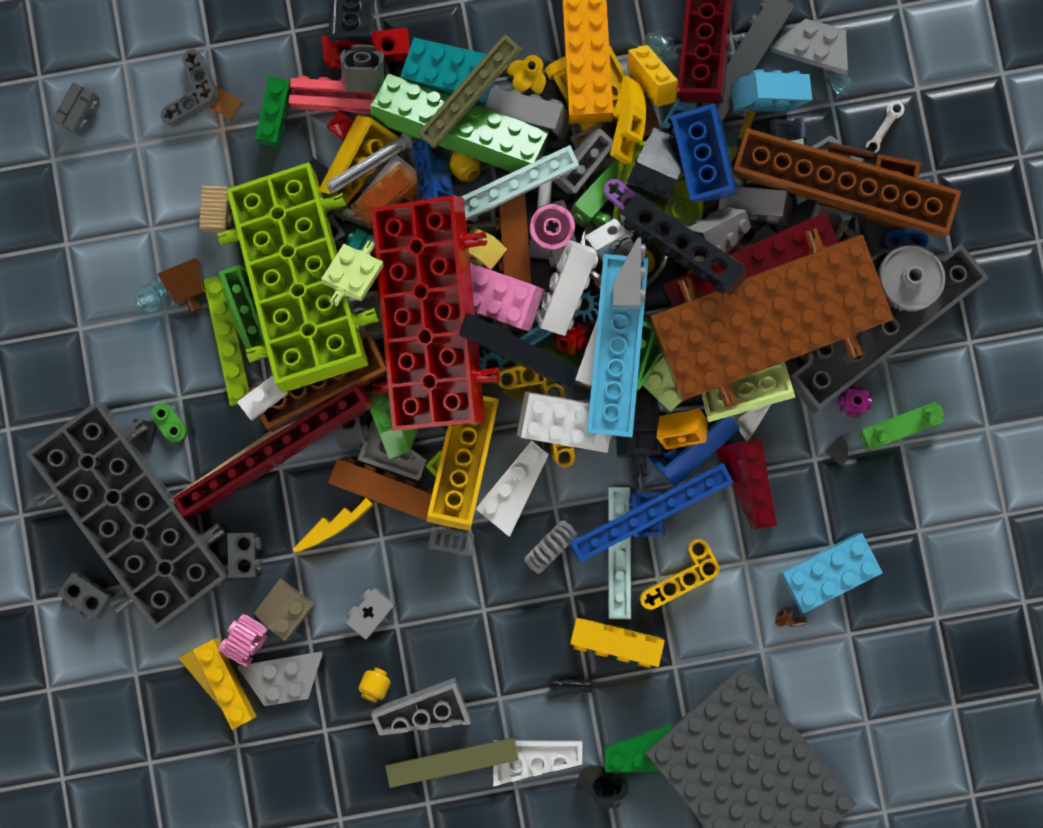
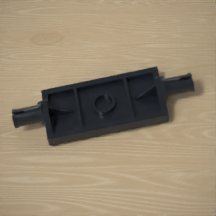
(644, 438)

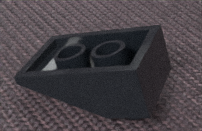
(657, 168)

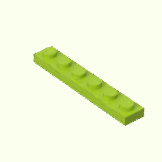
(227, 342)

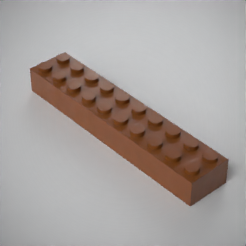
(846, 183)

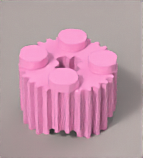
(244, 640)

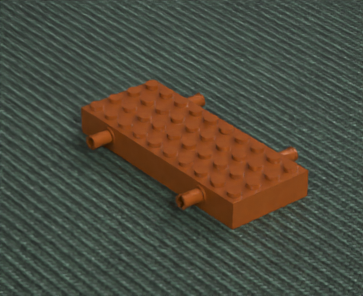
(771, 317)

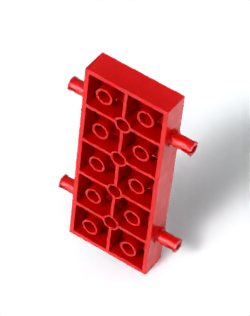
(423, 304)

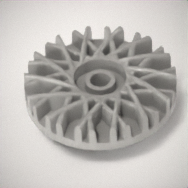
(927, 274)

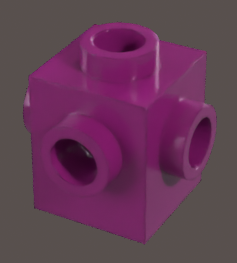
(847, 404)

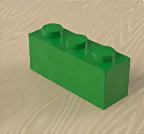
(274, 112)

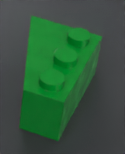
(629, 754)

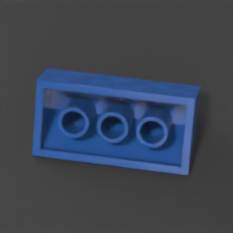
(704, 154)
(679, 462)

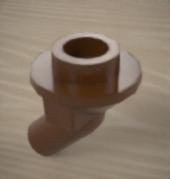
(785, 618)

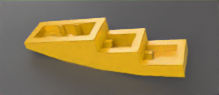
(325, 529)

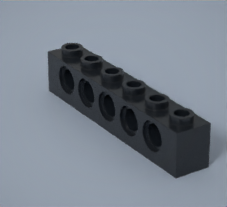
(641, 209)

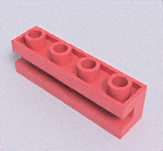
(327, 96)

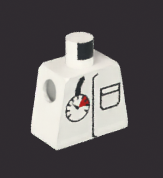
(611, 239)

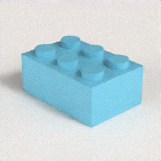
(771, 91)

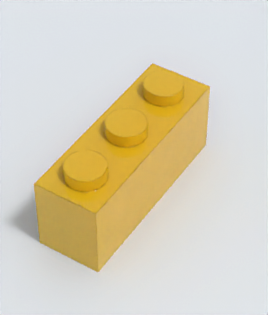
(653, 75)

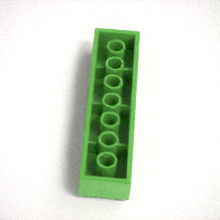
(478, 134)

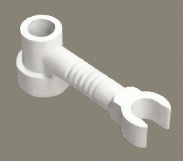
(891, 116)

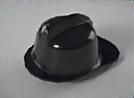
(603, 786)

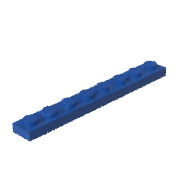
(650, 512)

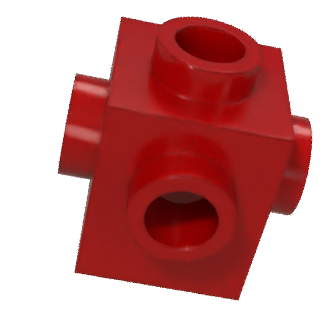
(574, 340)

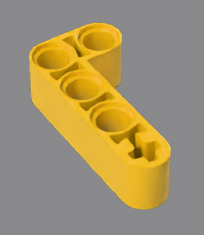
(677, 579)

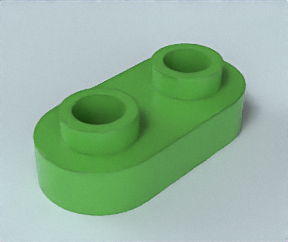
(169, 422)

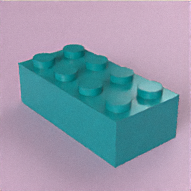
(440, 66)

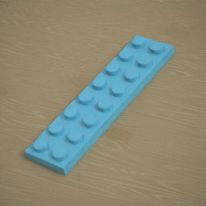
(615, 358)

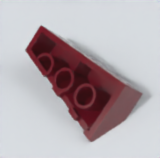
(750, 480)

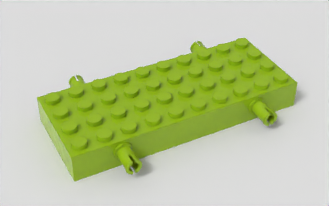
(286, 254)

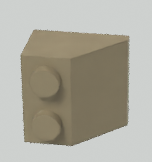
(284, 609)

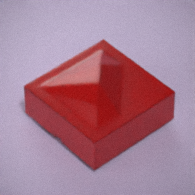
(340, 125)

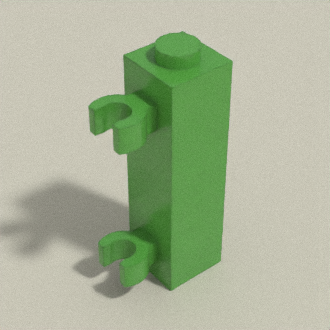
(593, 201)
(901, 426)

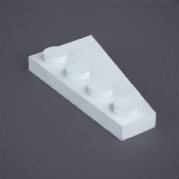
(538, 758)

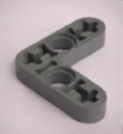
(197, 95)

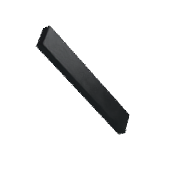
(518, 351)

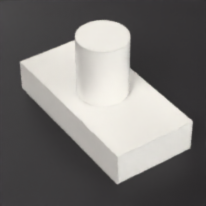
(261, 398)

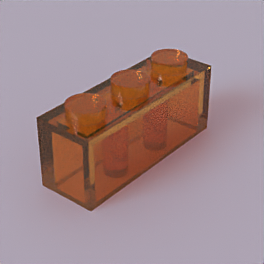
(388, 191)

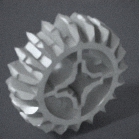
(550, 546)

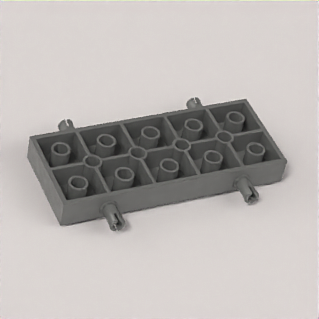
(128, 515)

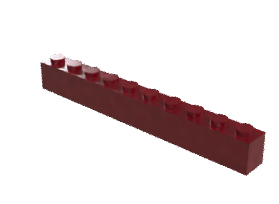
(273, 451)

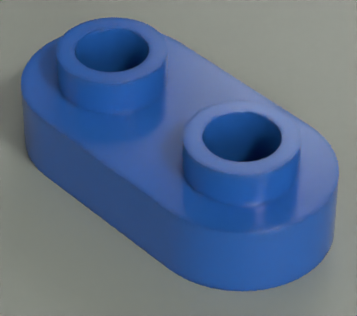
(904, 237)

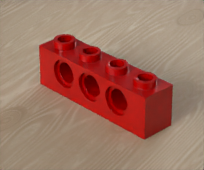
(397, 37)

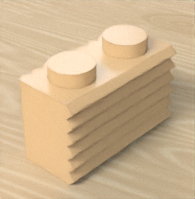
(215, 209)

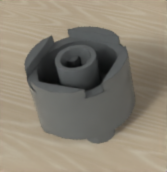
(362, 68)

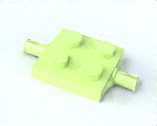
(352, 272)

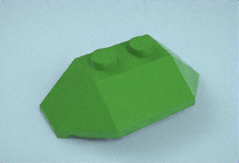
(241, 305)
(395, 442)

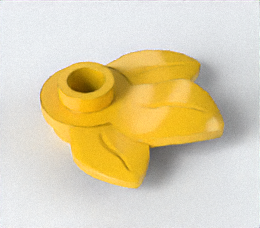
(526, 78)

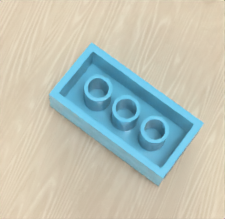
(831, 572)

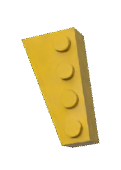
(617, 641)

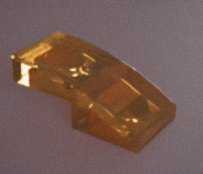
(226, 104)

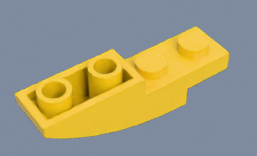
(631, 120)

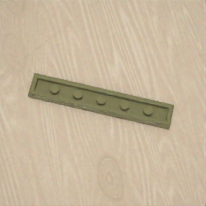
(469, 91)
(452, 762)

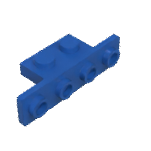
(432, 172)

